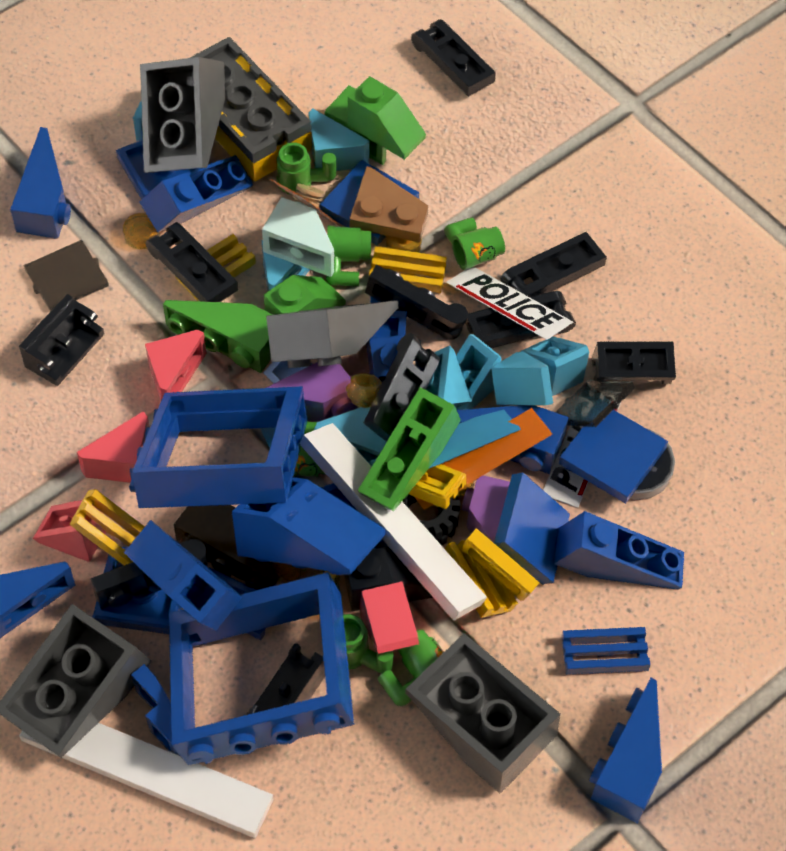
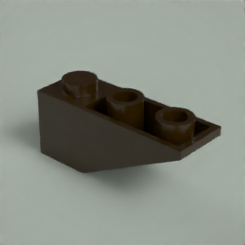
(215, 529)

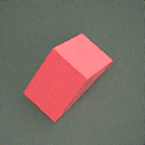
(175, 360)
(115, 452)
(59, 535)
(388, 617)

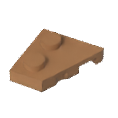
(388, 208)

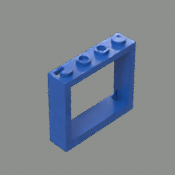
(225, 483)
(273, 726)

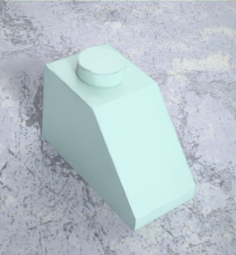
(298, 237)

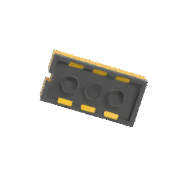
(255, 112)

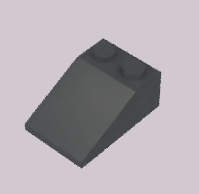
(180, 112)
(325, 332)
(72, 682)
(484, 712)

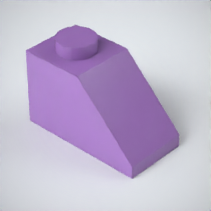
(323, 390)
(485, 505)

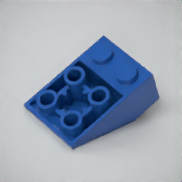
(306, 531)

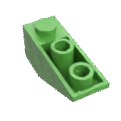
(229, 328)

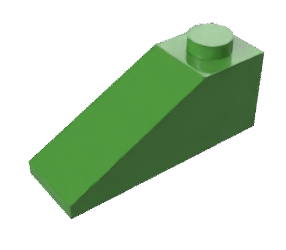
(410, 449)

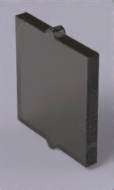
(66, 272)
(594, 402)

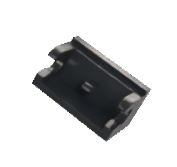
(61, 340)
(634, 361)
(293, 682)

